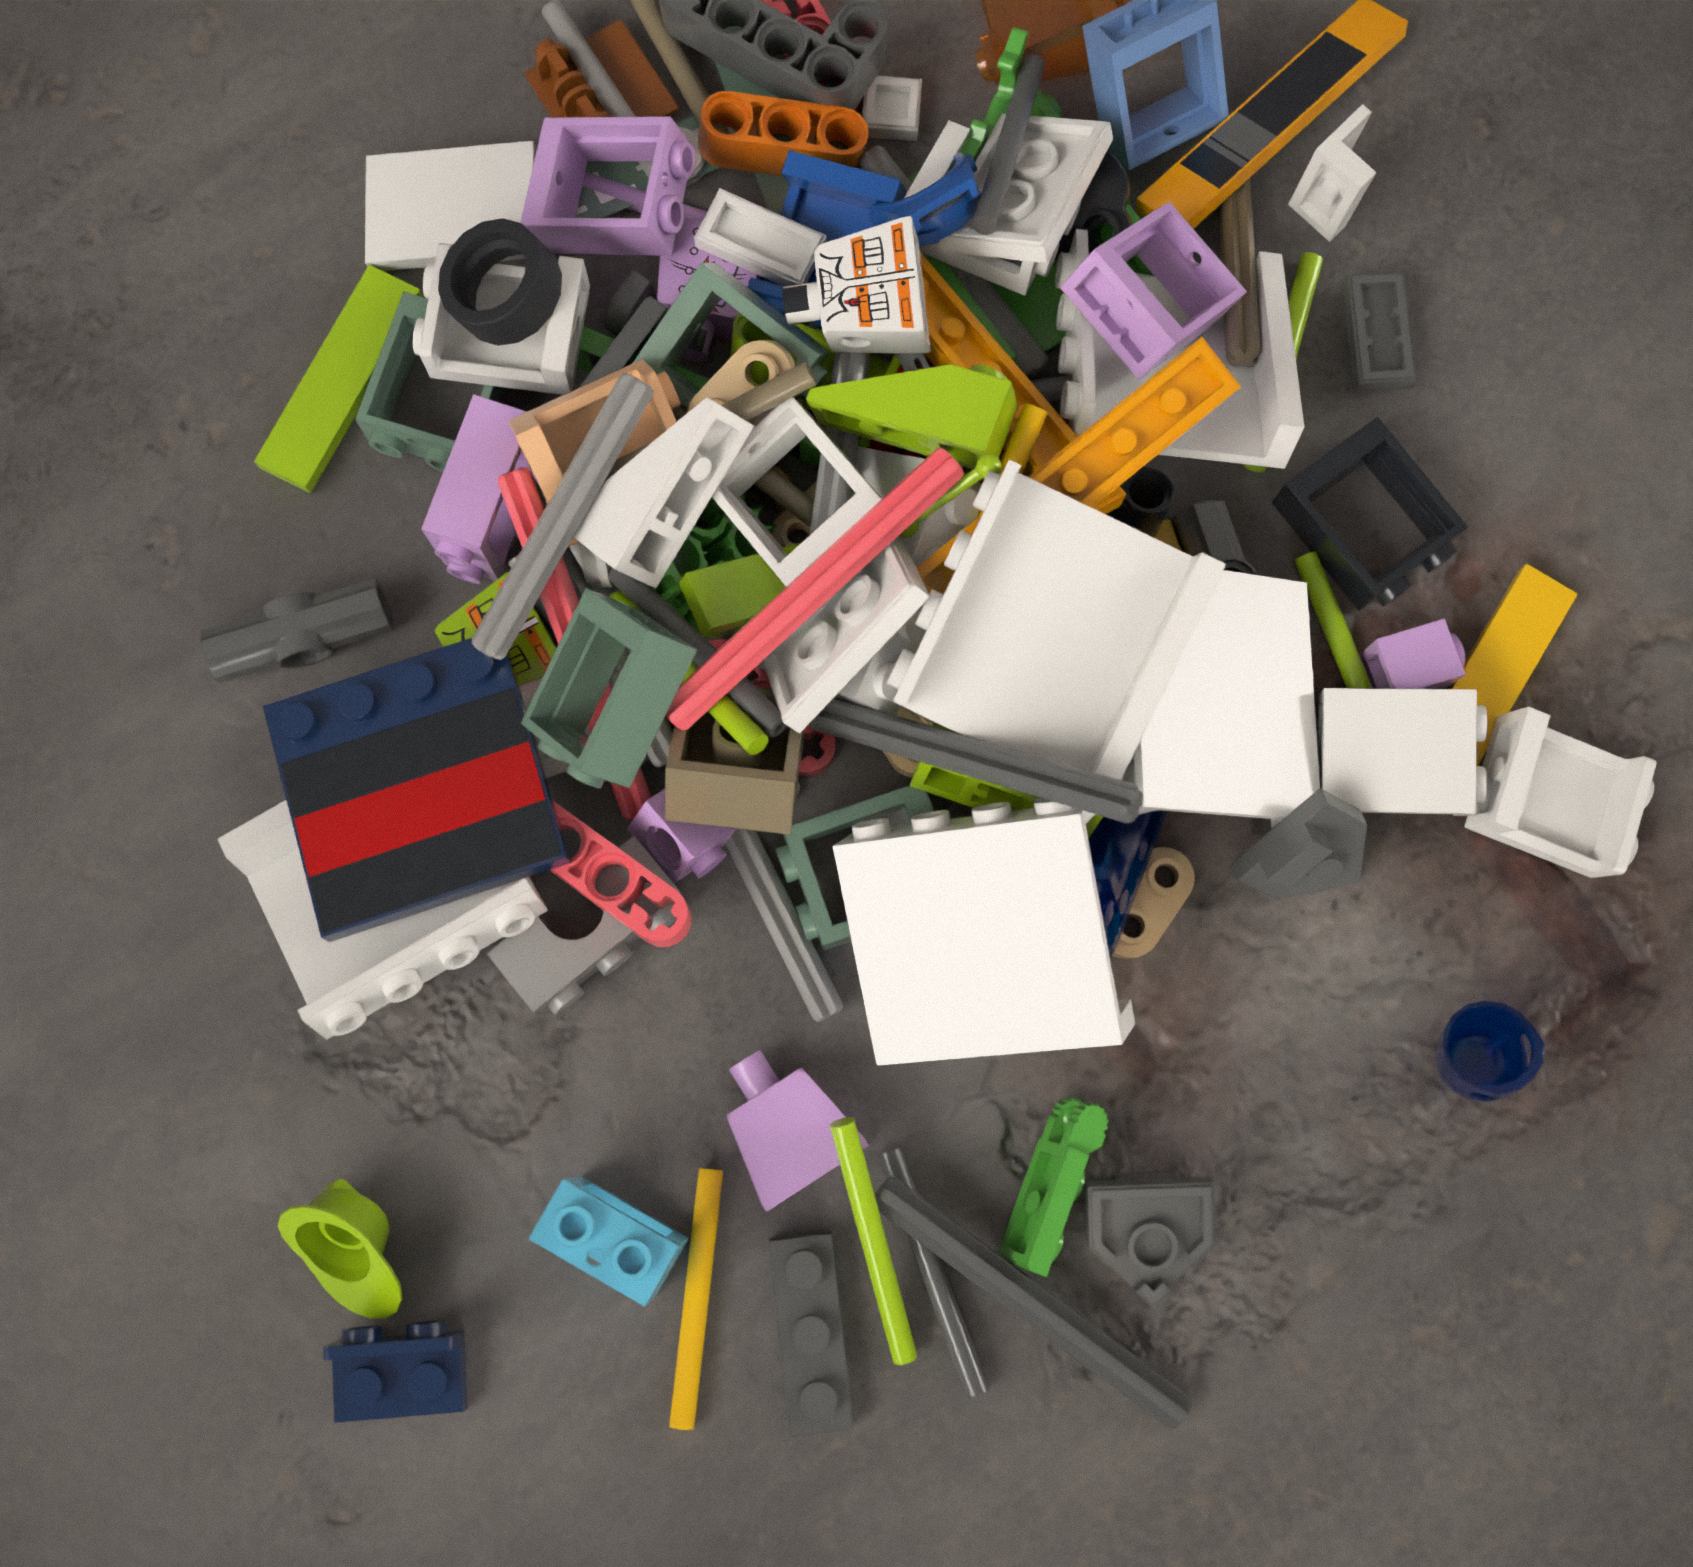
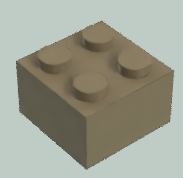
(722, 785)

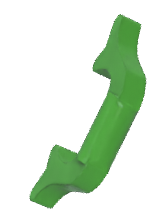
(1010, 66)

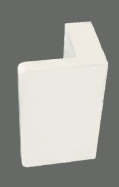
(1334, 179)

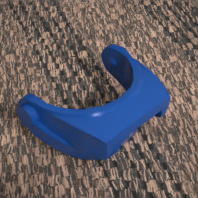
(946, 220)

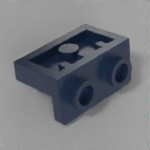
(398, 1373)

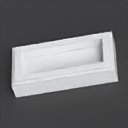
(758, 240)

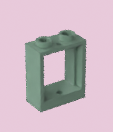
(692, 309)
(386, 388)
(580, 676)
(798, 867)

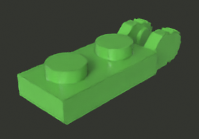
(1052, 1184)

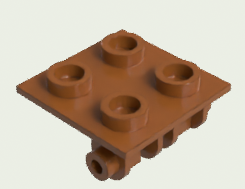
(565, 89)

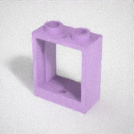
(560, 172)
(1128, 311)
(468, 512)

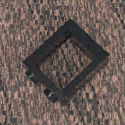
(1406, 485)

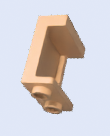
(557, 428)

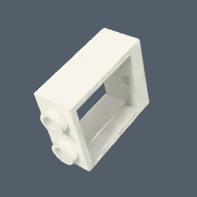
(769, 441)

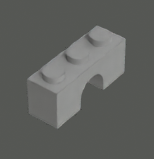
(551, 969)

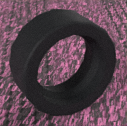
(474, 256)

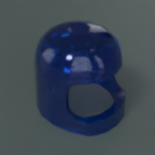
(1501, 1059)

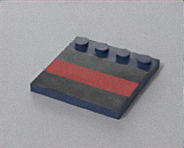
(413, 787)

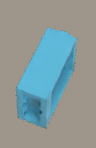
(627, 1242)

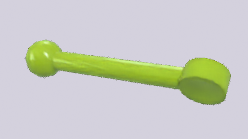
(983, 465)

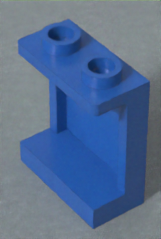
(830, 201)

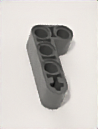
(770, 32)

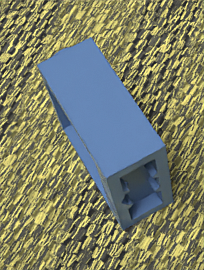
(1137, 33)

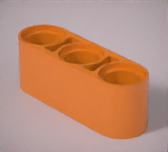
(759, 117)

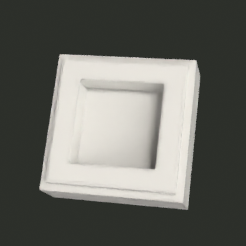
(893, 108)

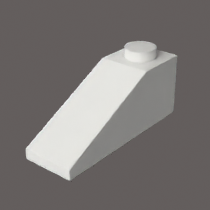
(661, 492)

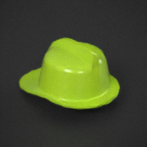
(343, 1246)

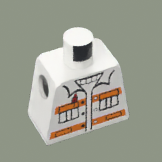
(866, 292)

